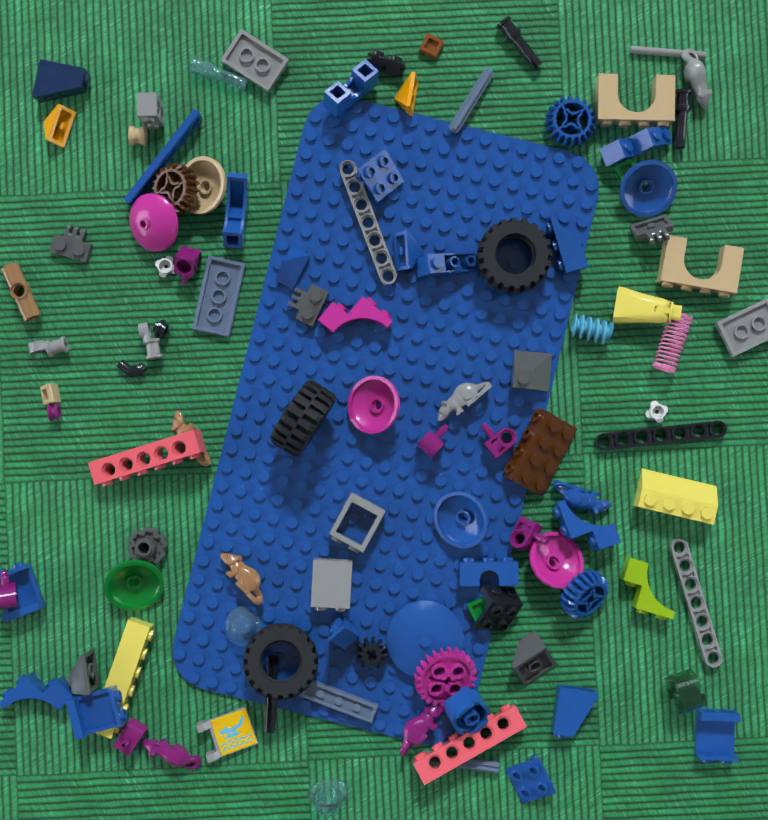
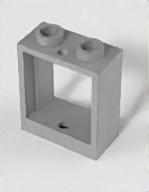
(354, 546)

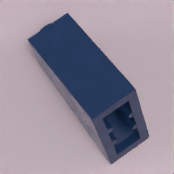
(59, 81)

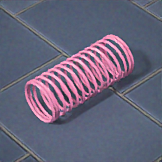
(664, 367)

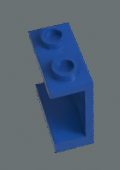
(715, 735)

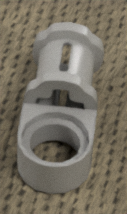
(152, 344)
(50, 347)

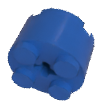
(467, 710)

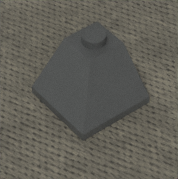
(531, 371)
(532, 658)
(84, 675)

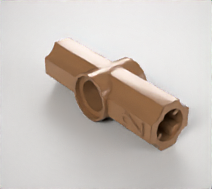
(17, 281)

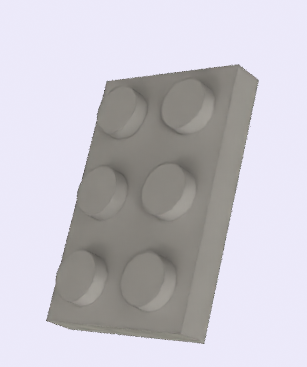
(254, 60)
(745, 328)

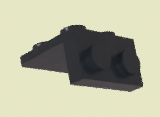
(501, 608)

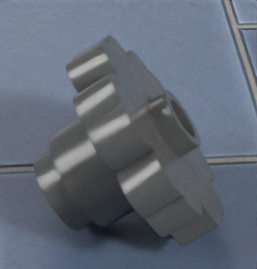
(156, 543)

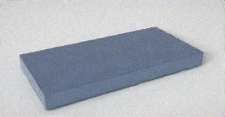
(219, 296)

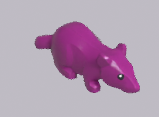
(416, 728)
(174, 755)

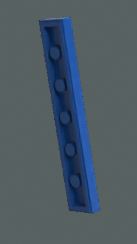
(164, 157)

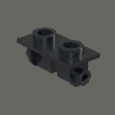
(393, 64)

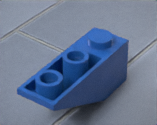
(569, 252)
(446, 264)
(342, 633)

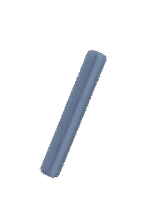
(471, 100)
(473, 764)

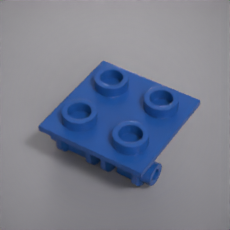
(380, 175)
(531, 779)

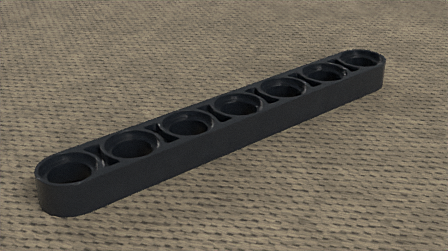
(669, 435)

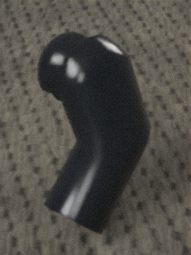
(132, 371)

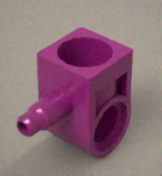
(187, 262)
(431, 442)
(494, 443)
(529, 530)
(8, 593)
(130, 736)

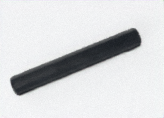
(270, 705)

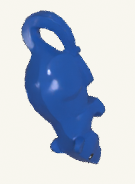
(578, 498)

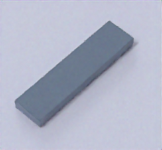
(340, 701)

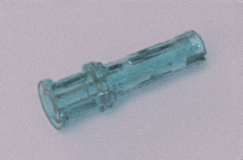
(210, 71)

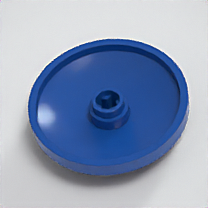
(419, 630)

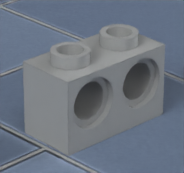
(150, 110)

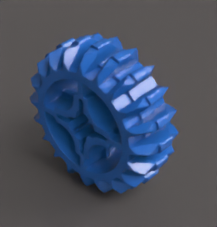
(566, 114)
(584, 594)

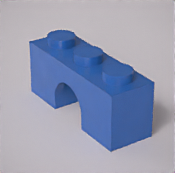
(341, 97)
(471, 570)

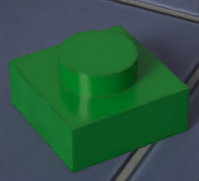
(623, 167)
(476, 607)

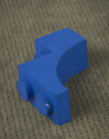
(637, 144)
(236, 210)
(573, 527)
(30, 686)

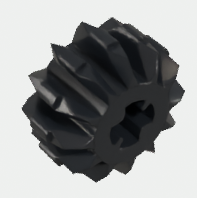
(379, 652)

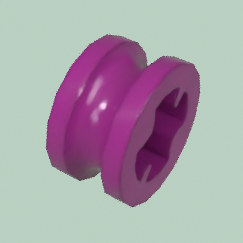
(54, 412)

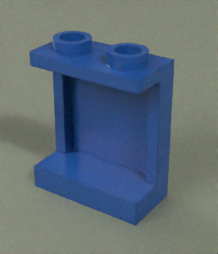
(27, 589)
(96, 711)

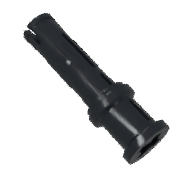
(514, 36)
(681, 109)

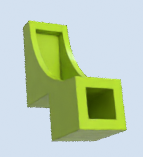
(635, 572)

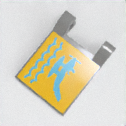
(229, 732)

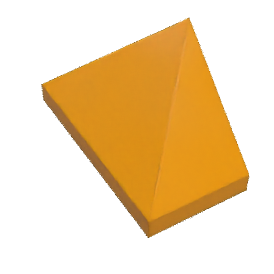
(407, 94)
(58, 125)

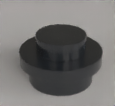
(160, 328)

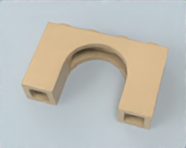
(611, 112)
(674, 273)

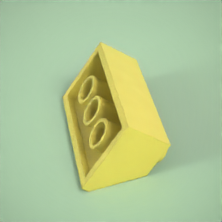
(676, 496)

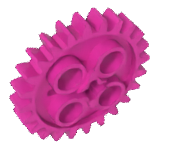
(446, 677)

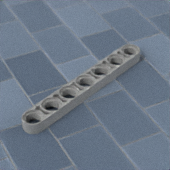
(368, 212)
(702, 610)

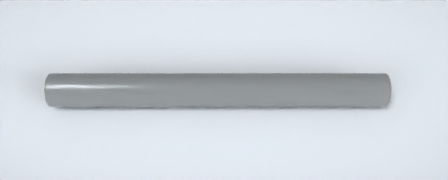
(662, 52)

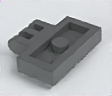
(652, 229)
(72, 244)
(309, 304)

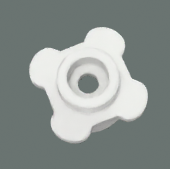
(161, 263)
(662, 410)

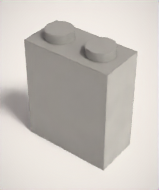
(331, 584)

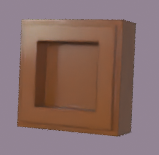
(431, 46)

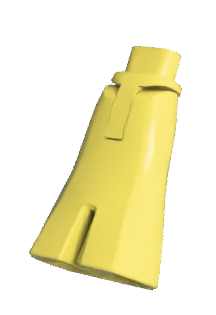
(643, 308)

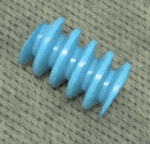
(591, 329)

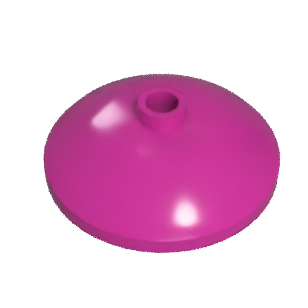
(153, 222)
(365, 401)
(564, 556)

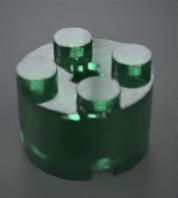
(685, 691)

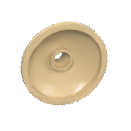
(209, 175)

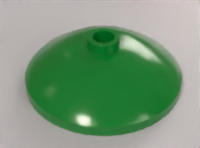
(133, 593)

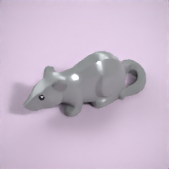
(696, 75)
(463, 395)

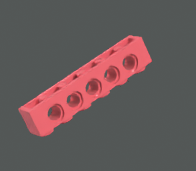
(101, 468)
(428, 773)

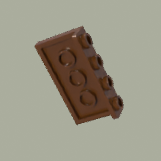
(539, 451)

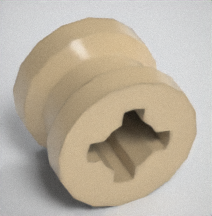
(137, 135)

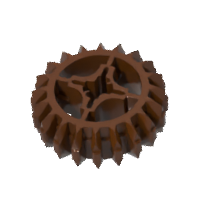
(172, 188)

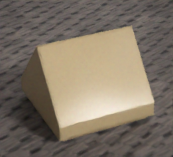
(50, 393)

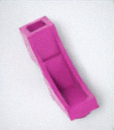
(365, 309)

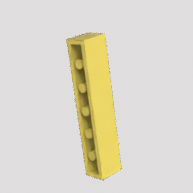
(127, 662)

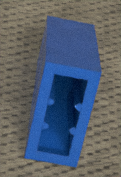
(571, 708)

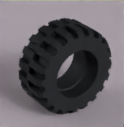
(523, 232)
(302, 418)
(254, 669)

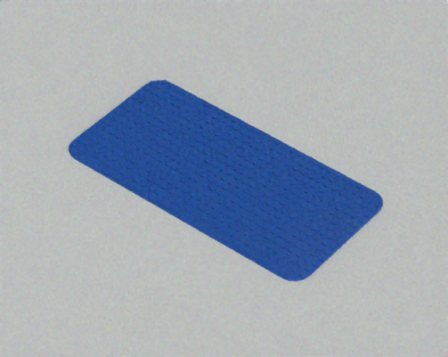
(441, 335)

